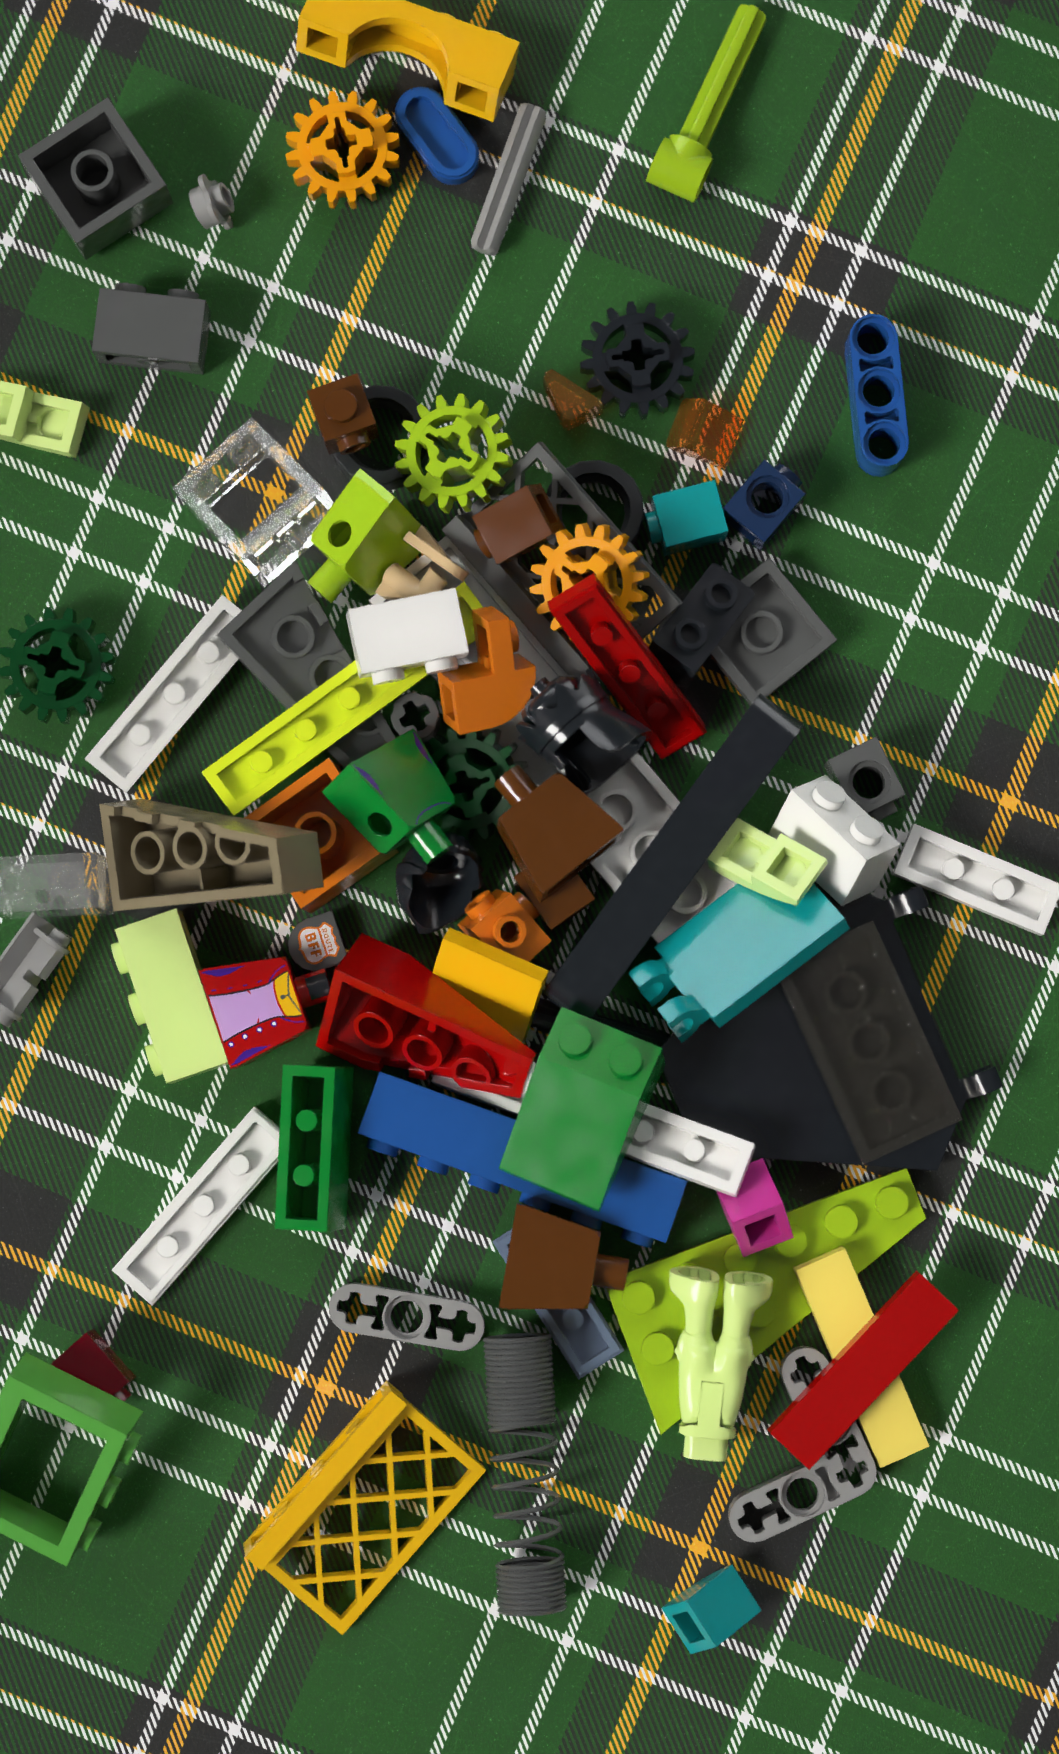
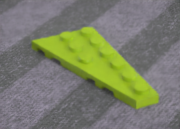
(860, 1219)

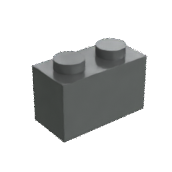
(151, 329)

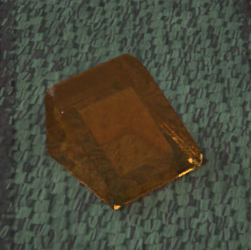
(570, 401)
(704, 432)

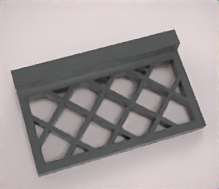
(514, 580)

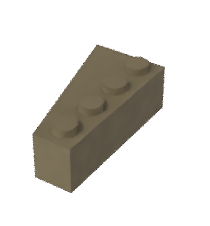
(190, 855)

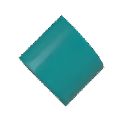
(711, 1610)

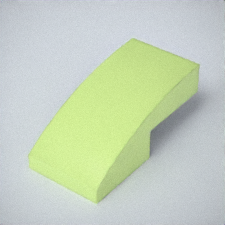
(41, 420)
(766, 864)

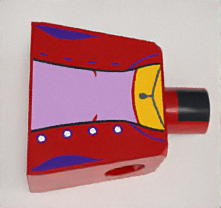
(261, 1005)

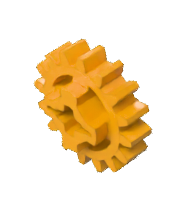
(323, 154)
(604, 564)

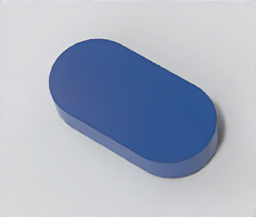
(437, 136)

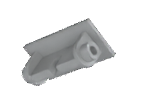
(25, 962)

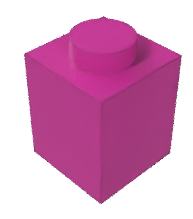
(757, 1212)

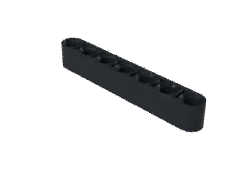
(673, 858)

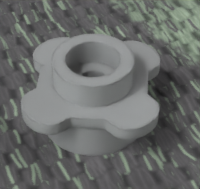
(212, 203)

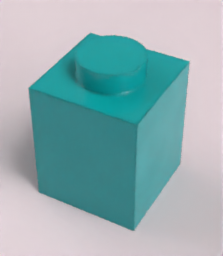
(686, 518)

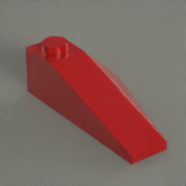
(403, 1016)

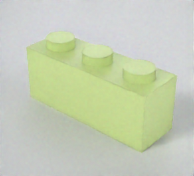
(169, 996)

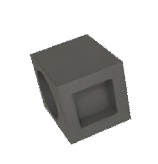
(871, 758)

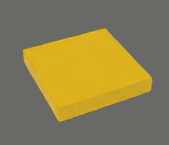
(492, 980)

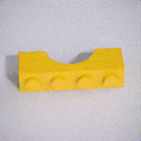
(468, 60)

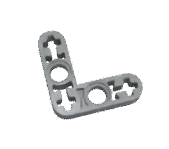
(830, 1490)

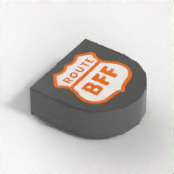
(317, 943)

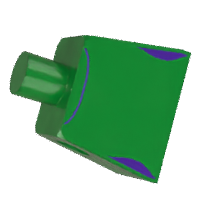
(395, 797)

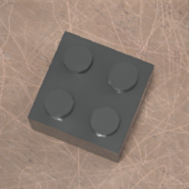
(96, 178)

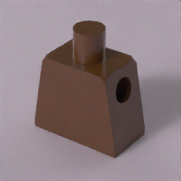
(552, 829)
(556, 1263)

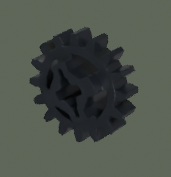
(616, 361)

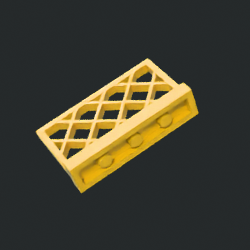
(328, 1477)

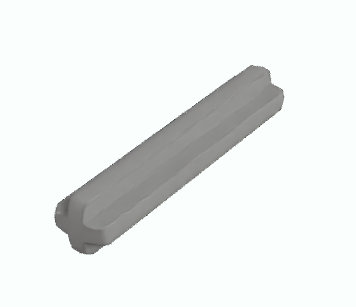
(508, 179)

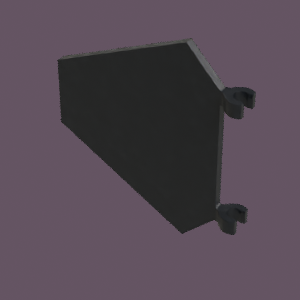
(765, 1086)

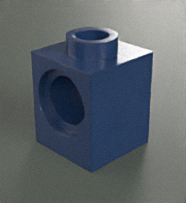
(757, 526)

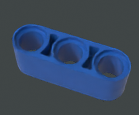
(880, 370)

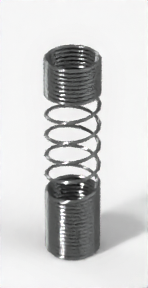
(522, 1397)

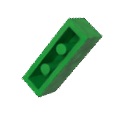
(314, 1147)

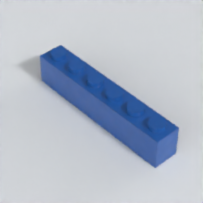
(475, 1140)

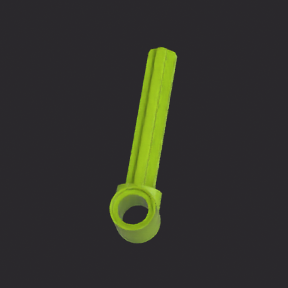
(683, 159)

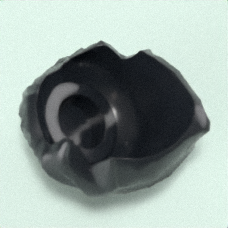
(438, 891)

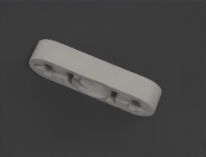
(369, 1297)

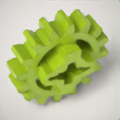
(445, 472)

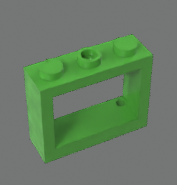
(88, 1409)

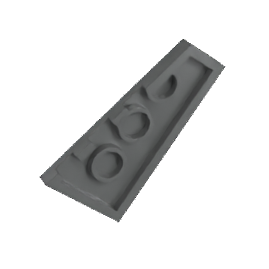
(294, 650)

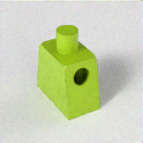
(361, 538)

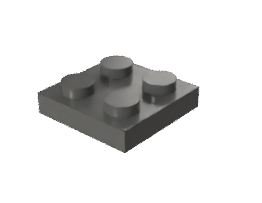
(771, 637)

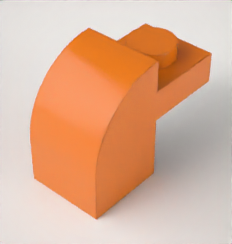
(493, 688)

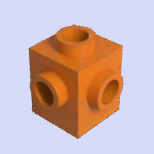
(505, 923)

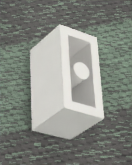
(407, 635)
(842, 832)

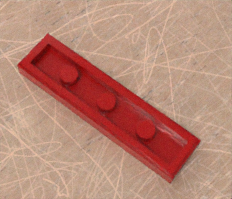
(626, 665)
(862, 1370)

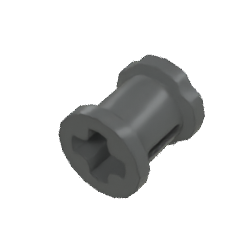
(421, 704)

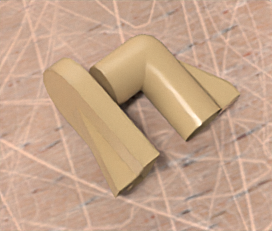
(401, 583)

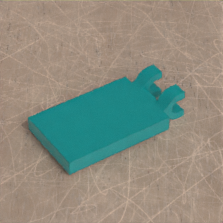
(734, 955)

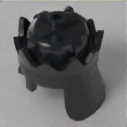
(580, 730)

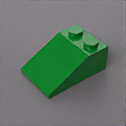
(582, 1108)

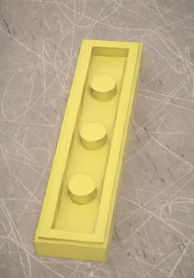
(840, 1314)

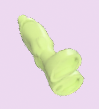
(711, 1370)

